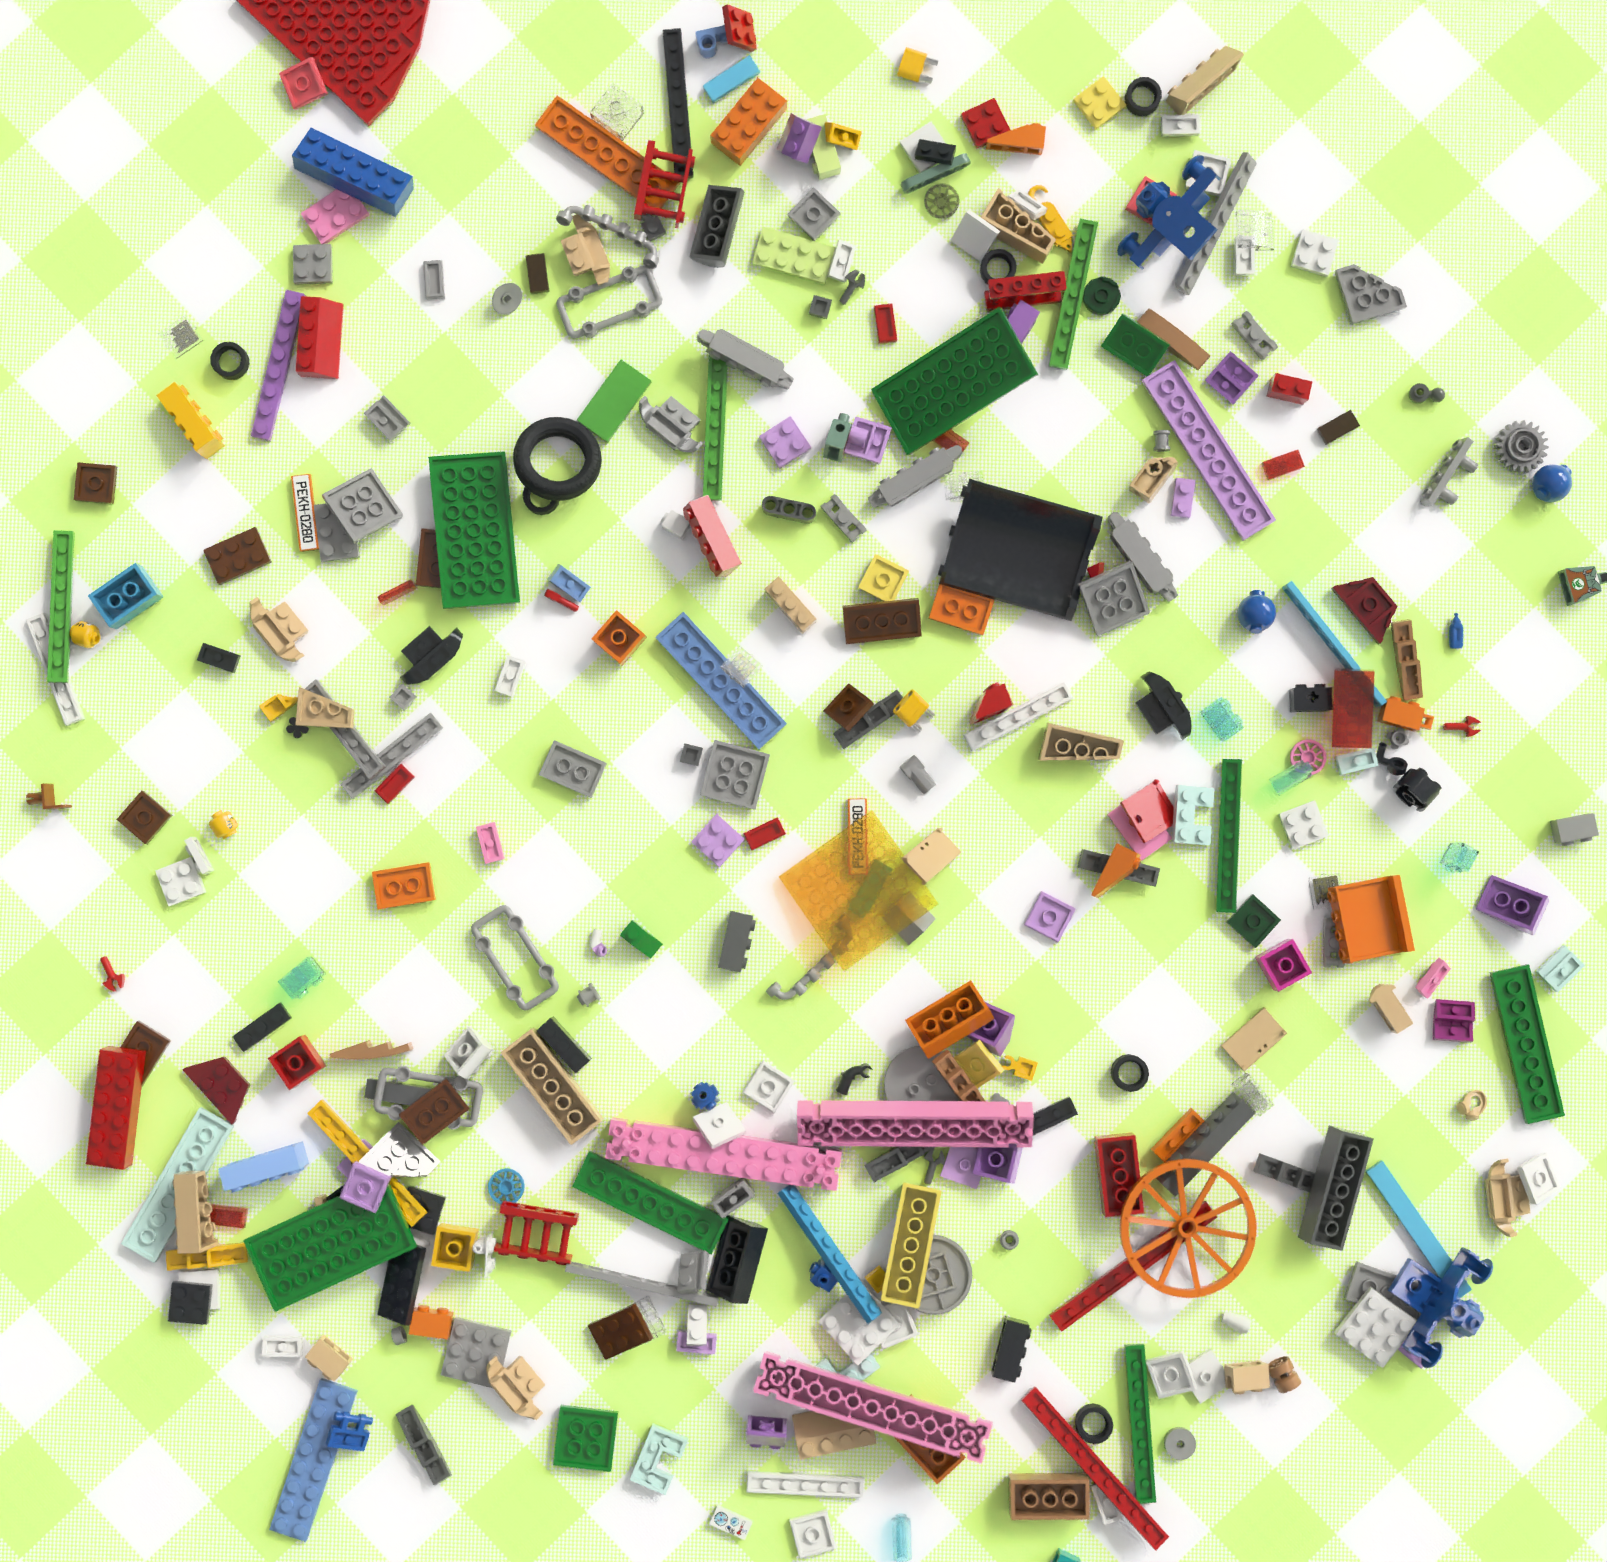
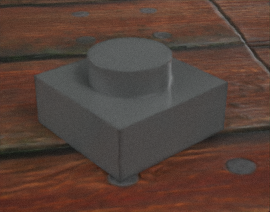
(820, 307)
(691, 754)

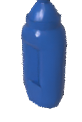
(1456, 633)

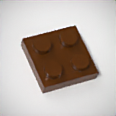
(95, 483)
(848, 707)
(144, 817)

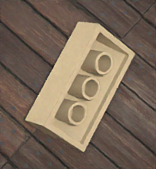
(1204, 79)
(822, 1434)

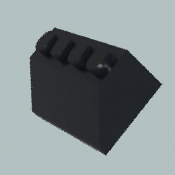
(737, 1260)

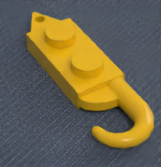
(1053, 222)

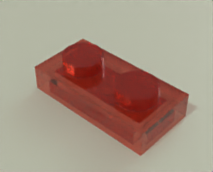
(1283, 464)
(229, 1215)

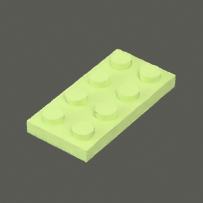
(793, 255)

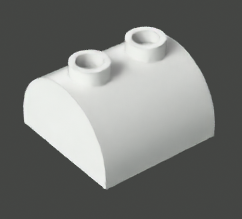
(468, 1052)

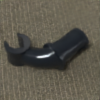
(849, 1075)

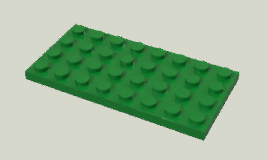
(954, 381)
(474, 530)
(327, 1247)

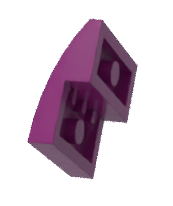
(1453, 1020)

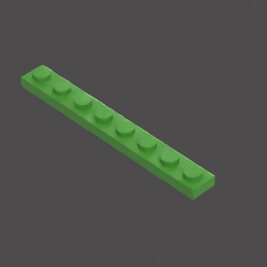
(1073, 295)
(715, 429)
(60, 606)

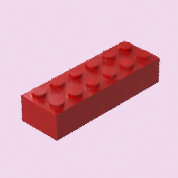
(115, 1107)

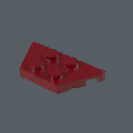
(1368, 605)
(221, 1085)

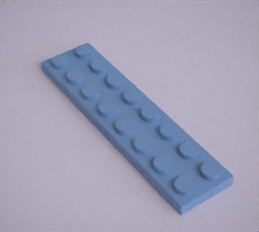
(703, 662)
(311, 1462)

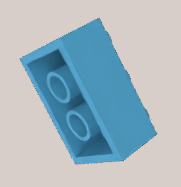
(125, 596)

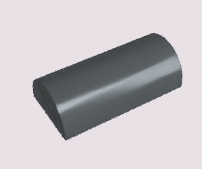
(717, 225)

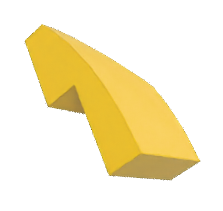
(277, 706)

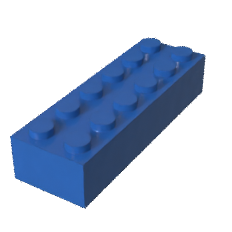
(353, 172)

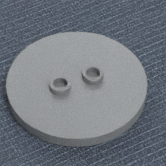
(915, 1078)
(946, 1278)

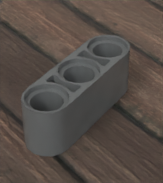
(781, 503)

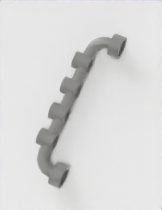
(605, 222)
(799, 987)

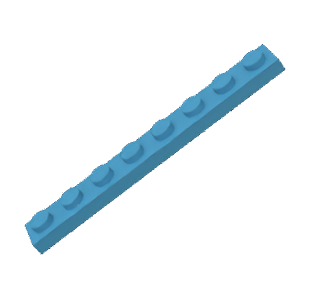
(830, 1253)

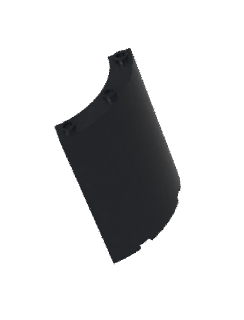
(1019, 549)

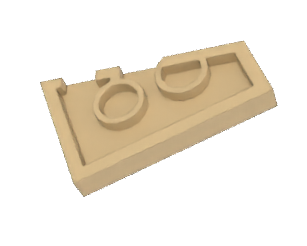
(322, 712)

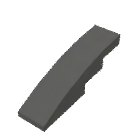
(871, 719)
(1096, 862)
(396, 1092)
(893, 1160)
(1284, 1172)
(424, 1444)

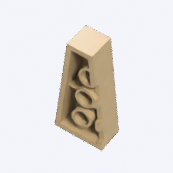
(1075, 744)
(193, 1213)

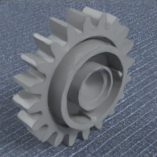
(1532, 442)

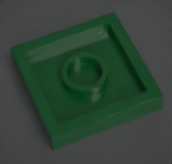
(1253, 921)

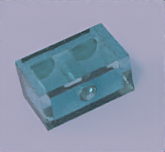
(1222, 719)
(1459, 857)
(302, 978)

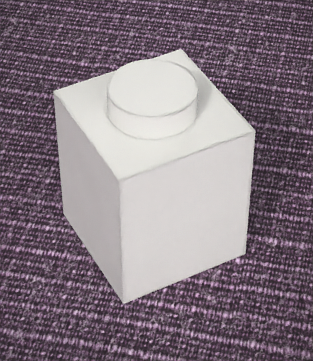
(675, 524)

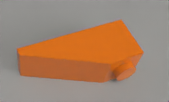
(1025, 139)
(1119, 866)

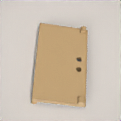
(931, 859)
(1254, 1036)

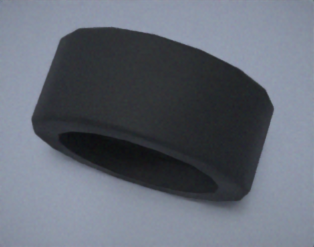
(1150, 84)
(997, 253)
(219, 350)
(538, 510)
(1129, 1087)
(1101, 1437)

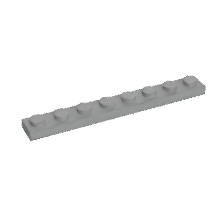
(1218, 218)

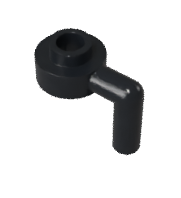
(1395, 765)

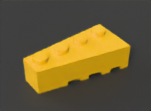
(189, 419)

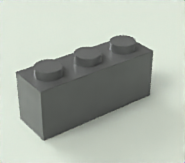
(736, 941)

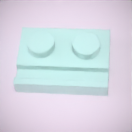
(1560, 968)

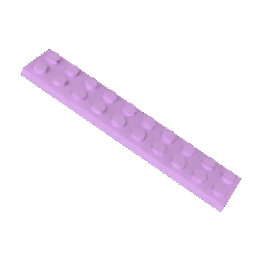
(1208, 450)

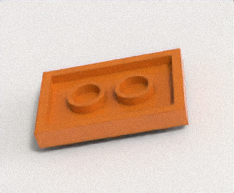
(961, 609)
(403, 885)

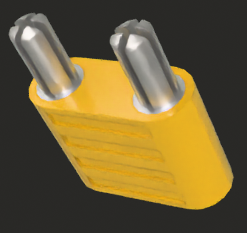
(913, 64)
(912, 708)

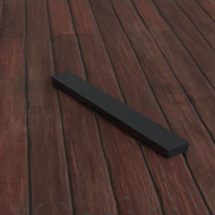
(677, 96)

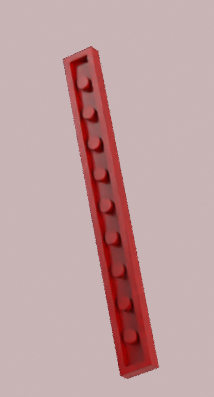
(1116, 1278)
(1094, 1468)

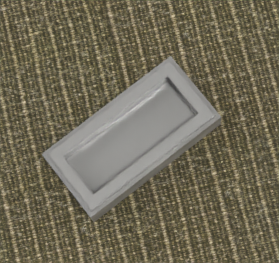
(434, 279)

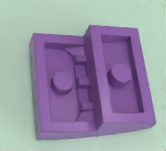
(1231, 377)

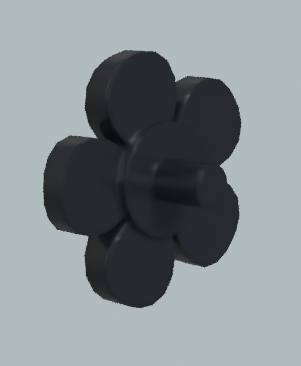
(296, 729)

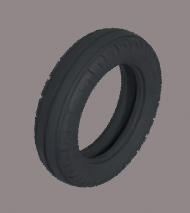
(564, 428)

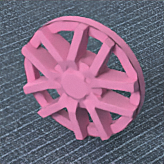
(1309, 755)

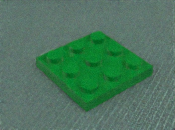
(585, 1438)

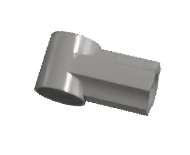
(915, 771)

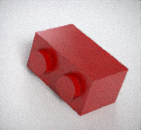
(1289, 388)

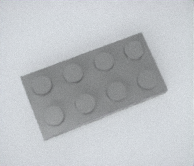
(1380, 1280)

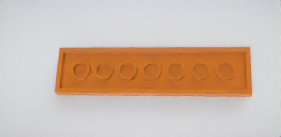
(600, 149)

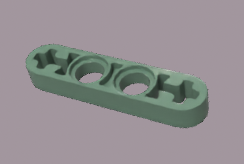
(934, 174)

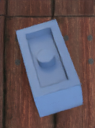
(710, 36)
(568, 583)

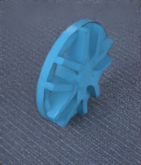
(506, 1185)

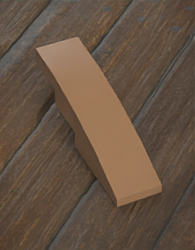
(1180, 344)
(1406, 659)
(366, 1051)
(956, 1078)

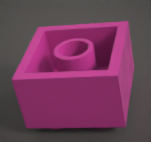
(1283, 964)

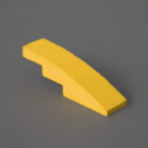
(217, 1256)

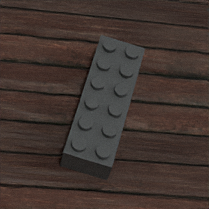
(1335, 1188)

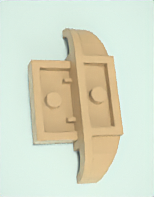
(586, 251)
(278, 628)
(1505, 1197)
(516, 1385)

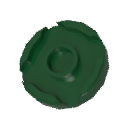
(1101, 296)

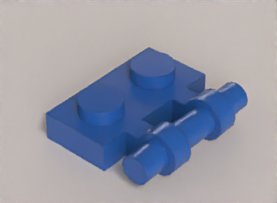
(346, 1437)

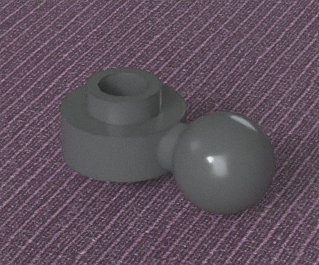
(1436, 395)

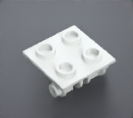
(485, 1246)

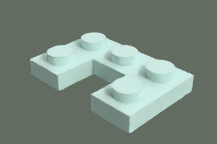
(1184, 810)
(852, 1370)
(645, 1470)

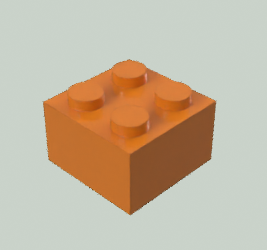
(619, 638)

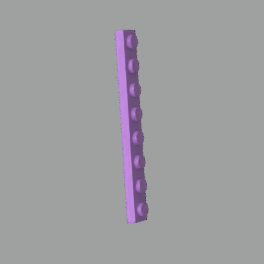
(277, 367)

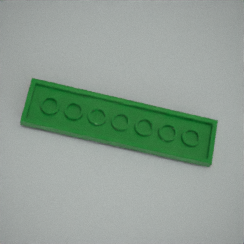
(1527, 1044)
(650, 1202)

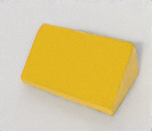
(842, 135)

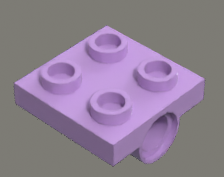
(867, 440)

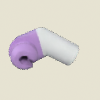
(596, 944)

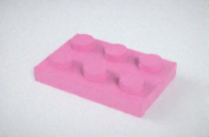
(334, 215)

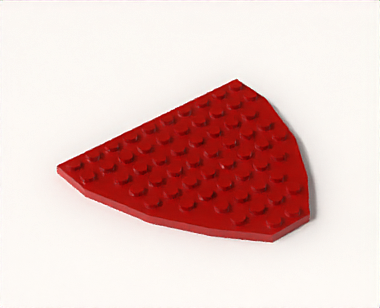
(356, 44)

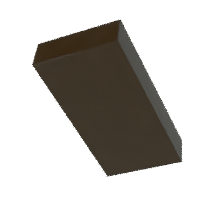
(537, 273)
(1338, 427)

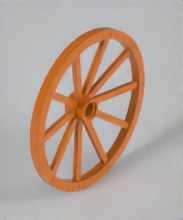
(1250, 1237)

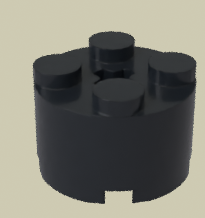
(1417, 789)

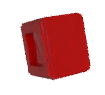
(1096, 569)

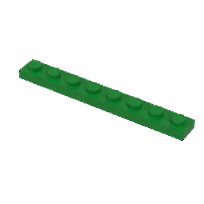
(1229, 835)
(1140, 1423)

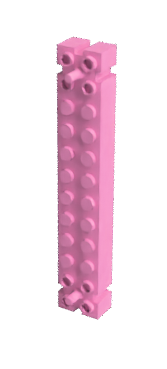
(915, 1123)
(740, 1157)
(873, 1407)

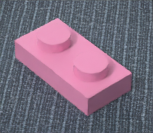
(490, 842)
(1434, 976)

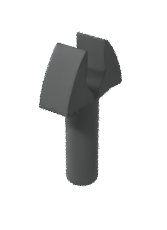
(860, 282)
(932, 1165)

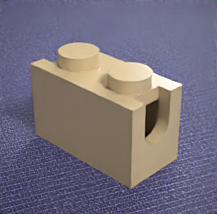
(328, 1358)
(1247, 1376)

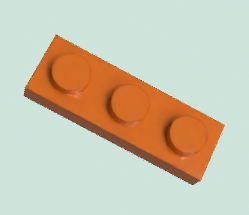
(1177, 1135)

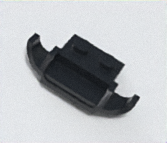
(429, 654)
(1164, 706)

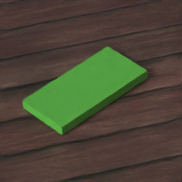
(614, 400)

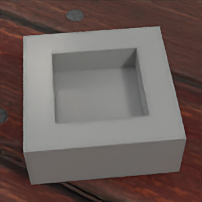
(403, 697)

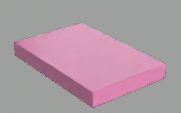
(1121, 822)

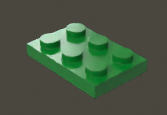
(1135, 345)

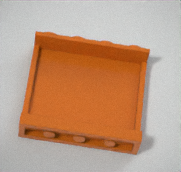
(1370, 919)

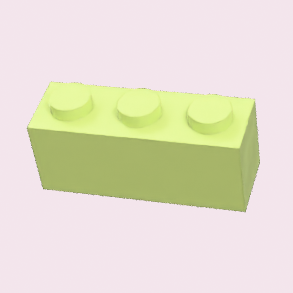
(824, 153)

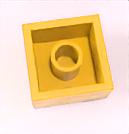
(454, 1247)

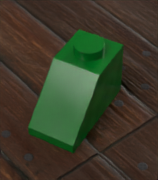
(641, 939)

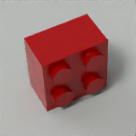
(297, 1062)

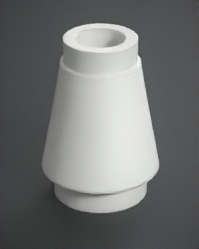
(1237, 1322)

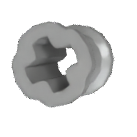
(1161, 440)

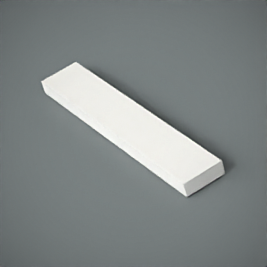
(63, 692)
(1018, 716)
(805, 1484)

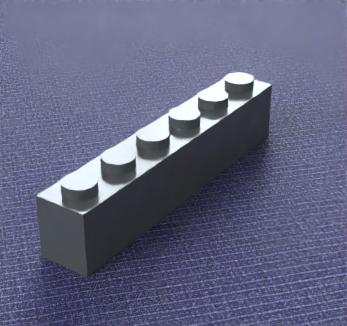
(1209, 1139)

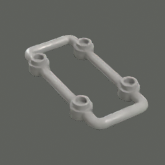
(590, 329)
(513, 991)
(403, 1074)

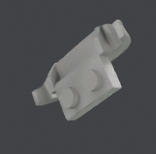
(671, 423)

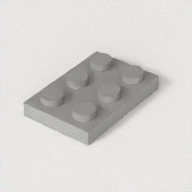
(332, 538)
(573, 769)

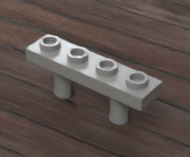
(1442, 477)

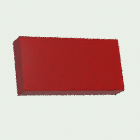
(885, 323)
(394, 784)
(764, 833)

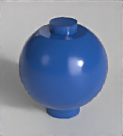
(1552, 482)
(1256, 612)

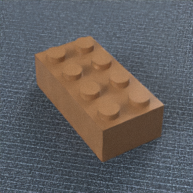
(1049, 1496)

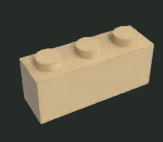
(790, 605)

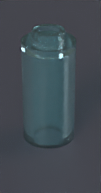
(1291, 777)
(901, 1538)

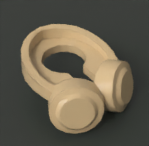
(1464, 1106)

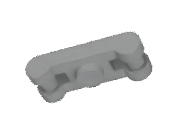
(1254, 335)
(843, 518)
(1330, 944)

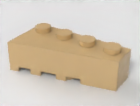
(1017, 228)

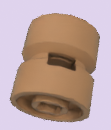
(1282, 1371)

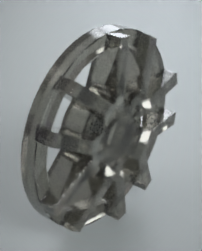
(941, 201)

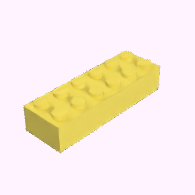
(911, 1245)

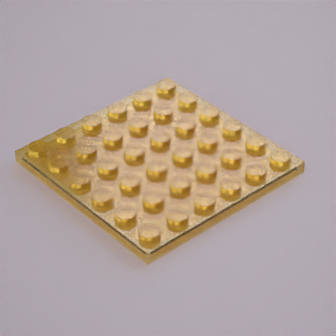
(858, 890)

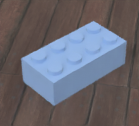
(266, 1165)

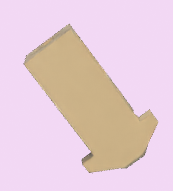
(1148, 484)
(1390, 1007)

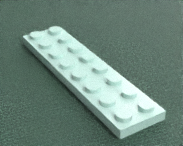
(193, 1153)

